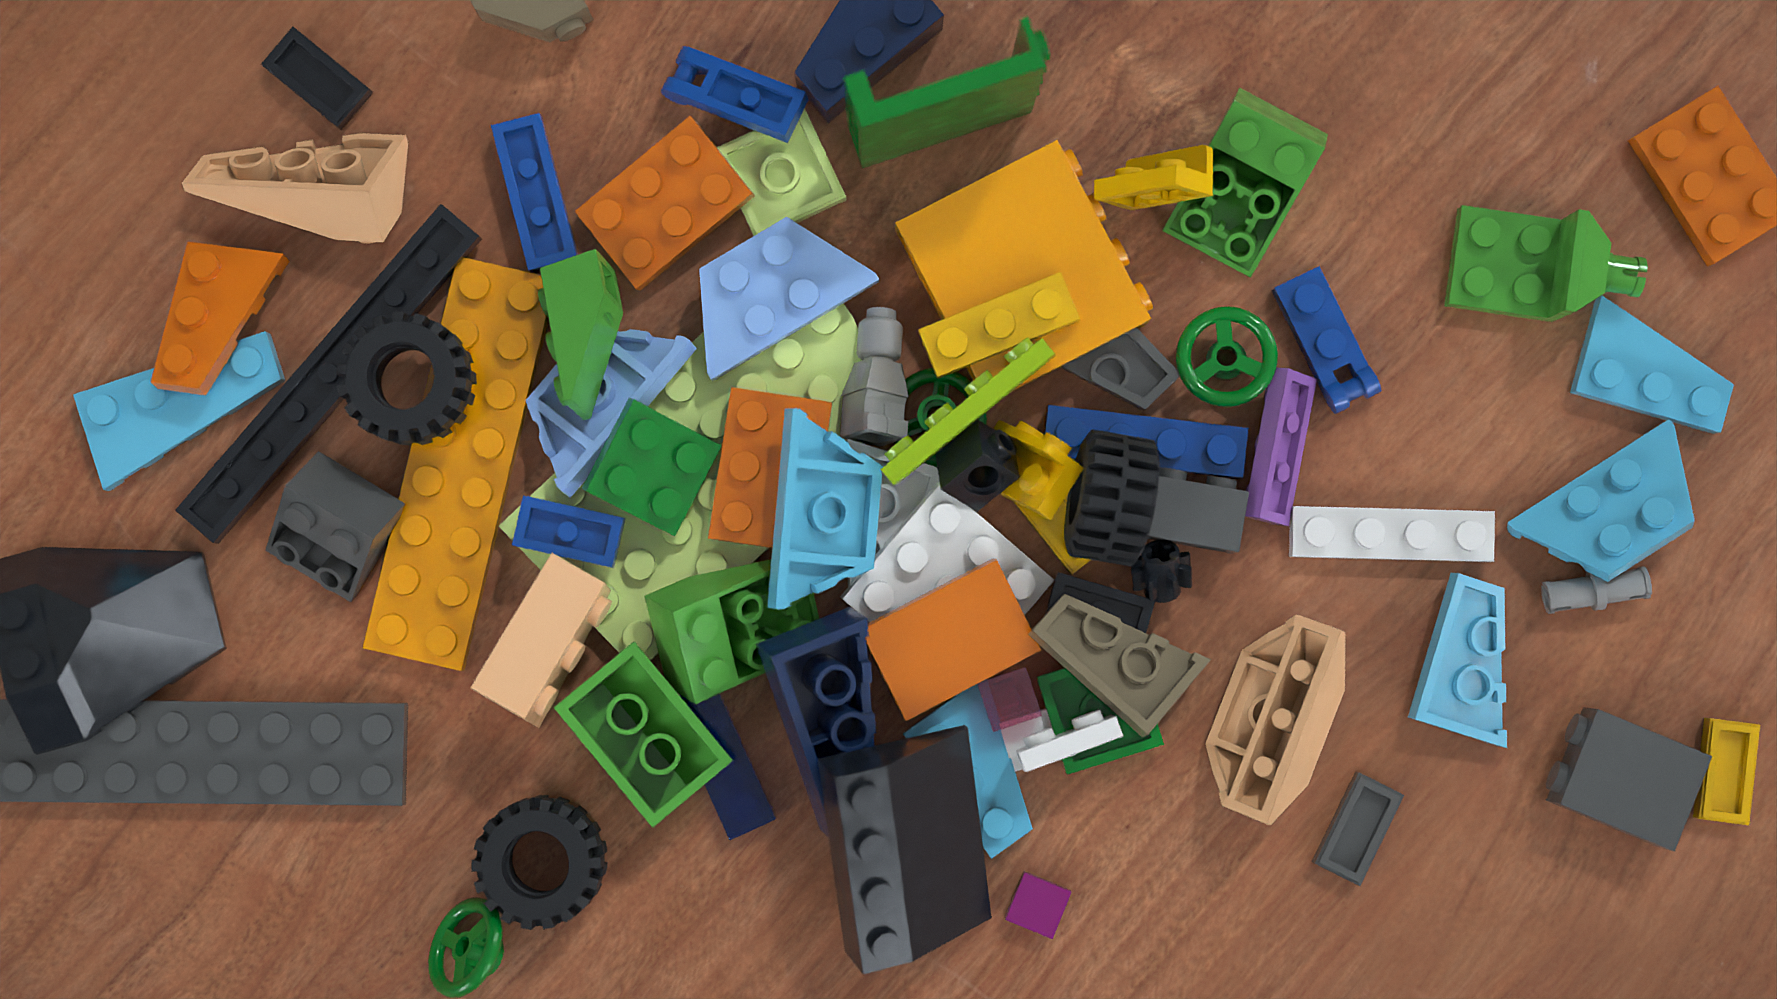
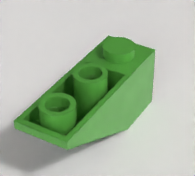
(584, 318)

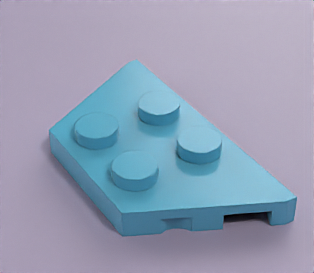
(1616, 508)
(822, 512)

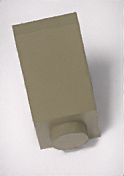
(537, 18)

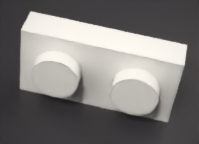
(1088, 731)

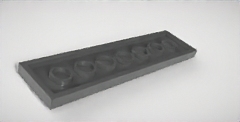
(219, 756)

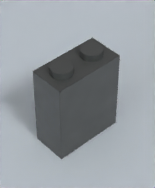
(1627, 777)

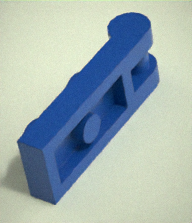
(736, 94)
(1325, 339)

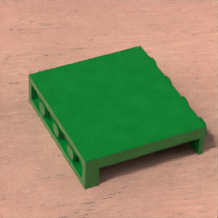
(947, 106)

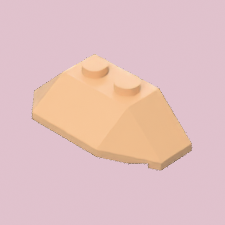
(1277, 717)

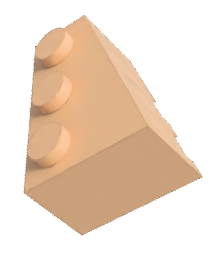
(543, 640)

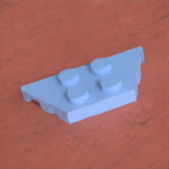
(771, 291)
(635, 370)

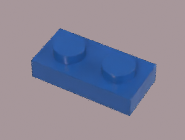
(568, 531)

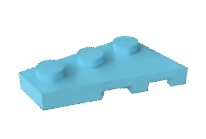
(1647, 373)
(1463, 664)
(997, 788)

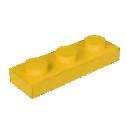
(998, 325)

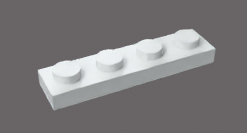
(1392, 534)

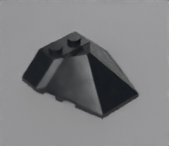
(99, 634)

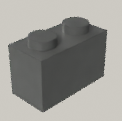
(1199, 513)

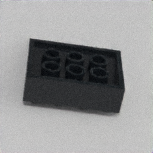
(905, 846)

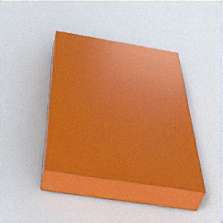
(950, 639)

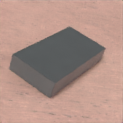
(1357, 828)

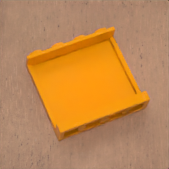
(1020, 230)

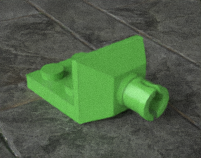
(1534, 264)

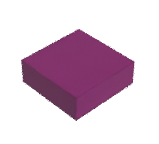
(1038, 905)

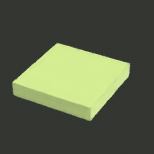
(785, 177)

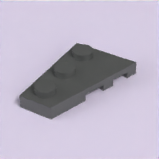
(1127, 369)

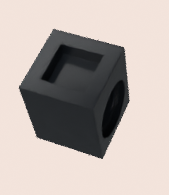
(977, 465)

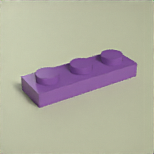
(1280, 446)

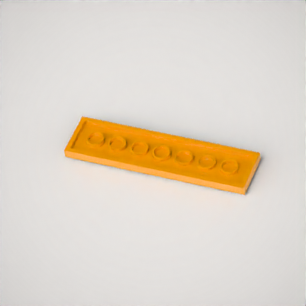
(461, 481)

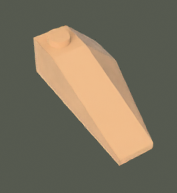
(330, 191)

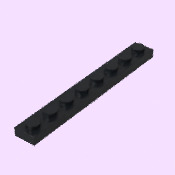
(312, 389)

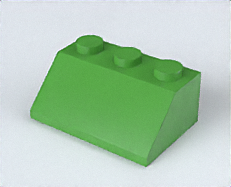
(643, 734)

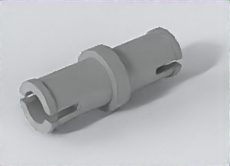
(1595, 591)

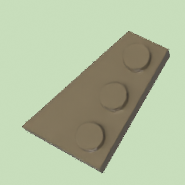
(1121, 665)

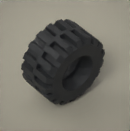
(366, 365)
(1112, 498)
(504, 887)

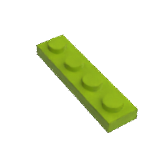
(949, 422)

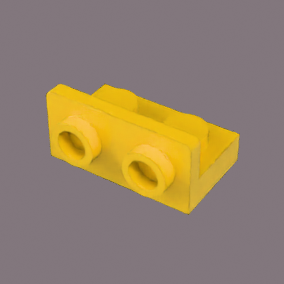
(1159, 179)
(1043, 469)

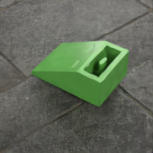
(1257, 174)
(711, 628)

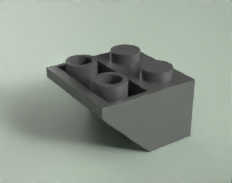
(333, 525)

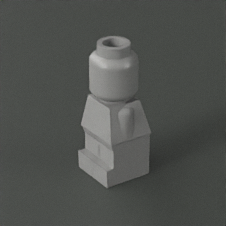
(877, 385)

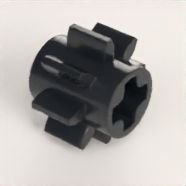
(1162, 571)

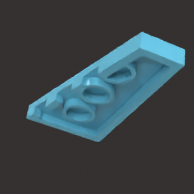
(136, 423)

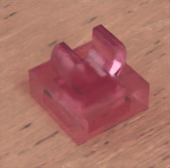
(1009, 699)

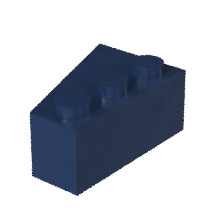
(863, 37)

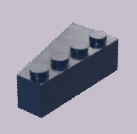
(822, 692)

